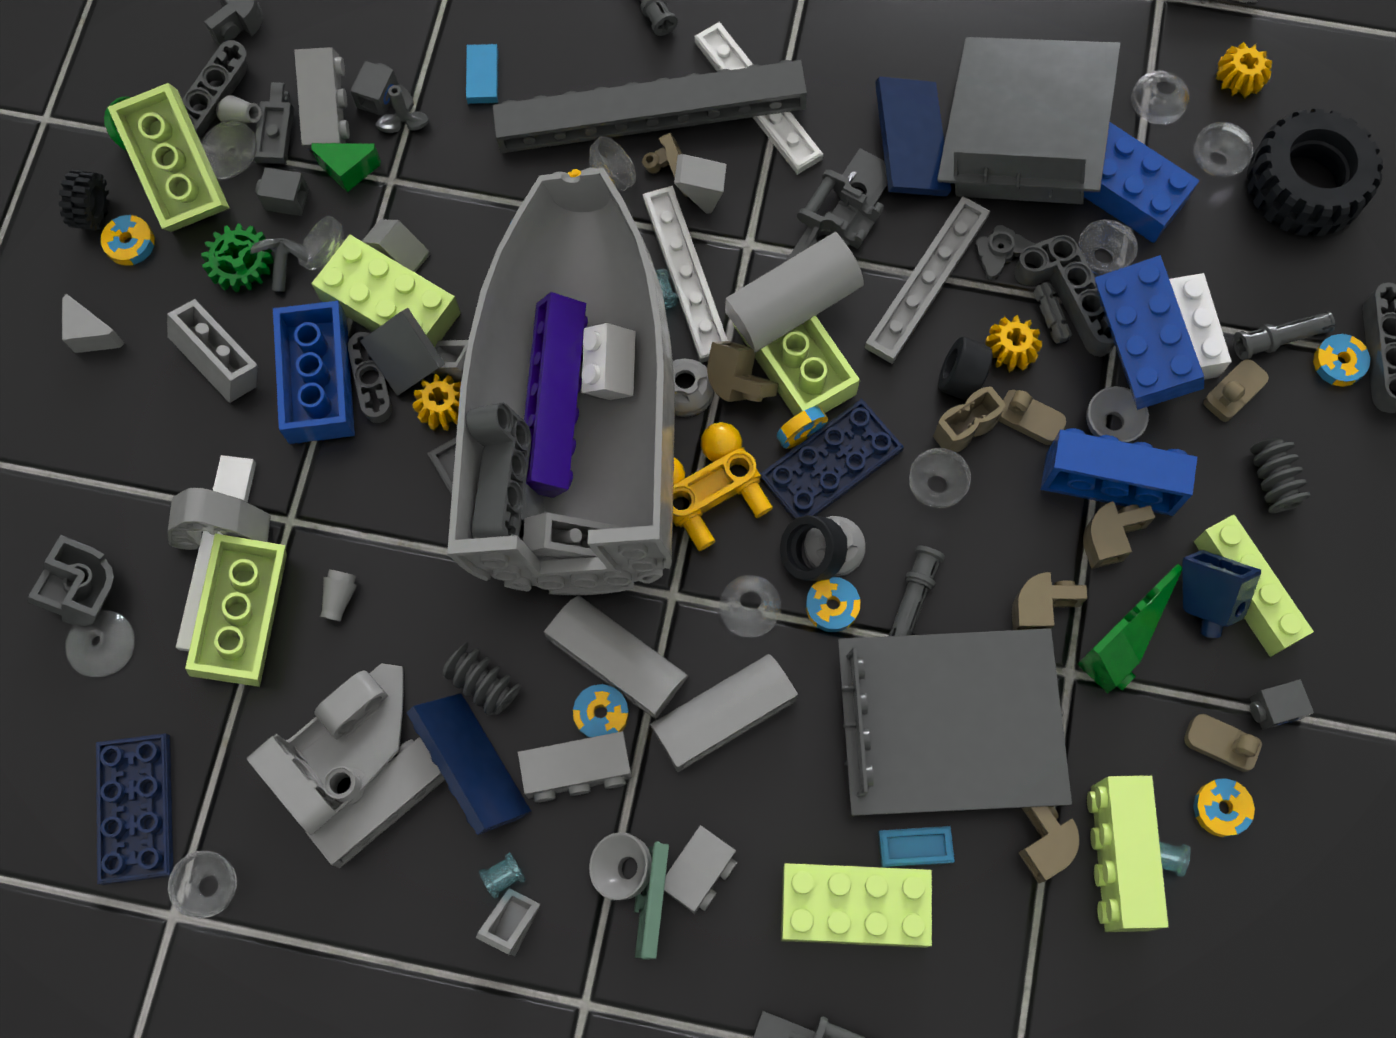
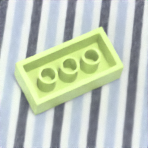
(168, 157)
(378, 288)
(808, 368)
(236, 610)
(1127, 854)
(856, 905)

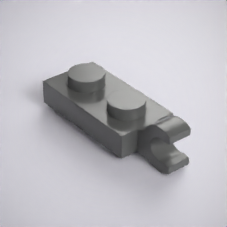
(274, 127)

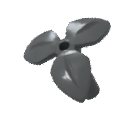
(402, 104)
(281, 248)

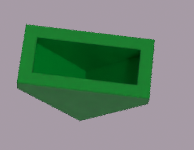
(347, 161)

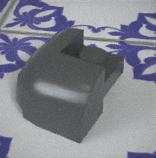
(73, 582)

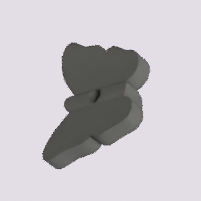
(992, 256)

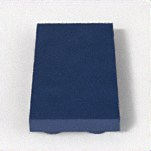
(911, 135)
(831, 461)
(468, 763)
(134, 809)

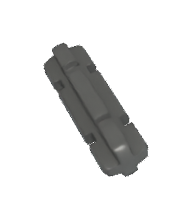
(1052, 313)

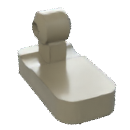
(664, 156)
(1236, 390)
(1031, 417)
(1223, 742)

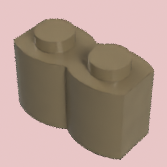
(969, 420)

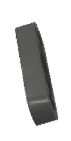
(364, 390)

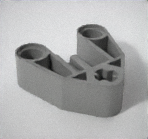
(214, 512)

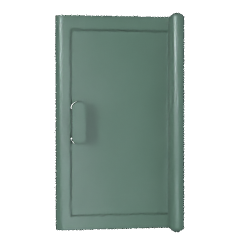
(651, 904)

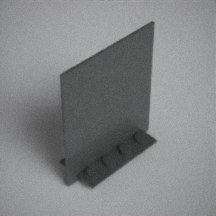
(1030, 119)
(953, 722)

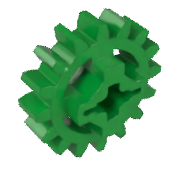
(231, 261)

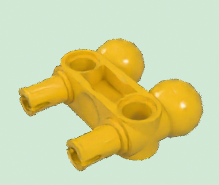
(716, 483)

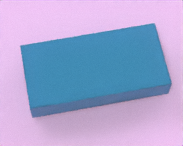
(482, 74)
(916, 846)

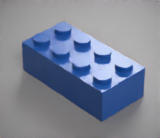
(1140, 185)
(1149, 332)
(313, 372)
(1118, 471)

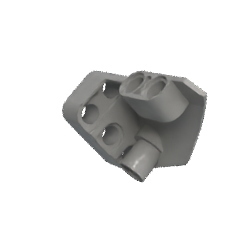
(349, 738)

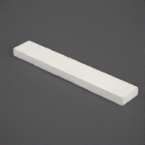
(780, 128)
(684, 270)
(233, 479)

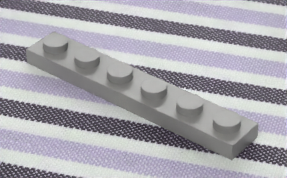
(927, 280)

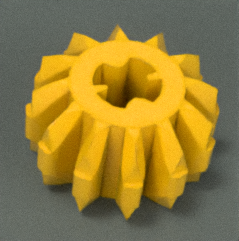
(1244, 70)
(1025, 343)
(428, 405)

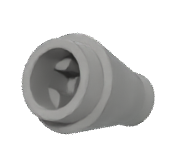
(238, 110)
(337, 592)

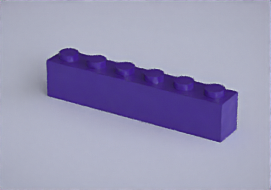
(554, 392)

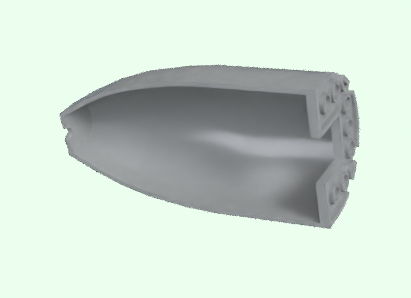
(584, 245)

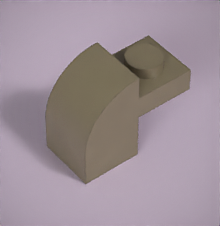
(731, 370)
(1106, 533)
(1037, 598)
(1055, 847)

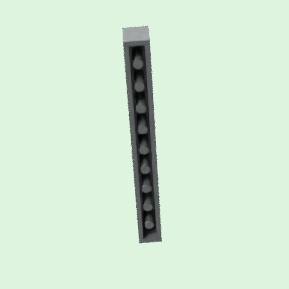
(650, 106)

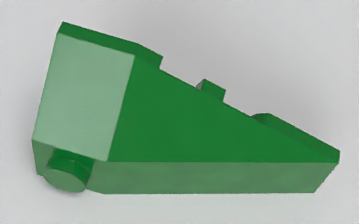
(1123, 647)

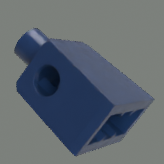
(1217, 590)

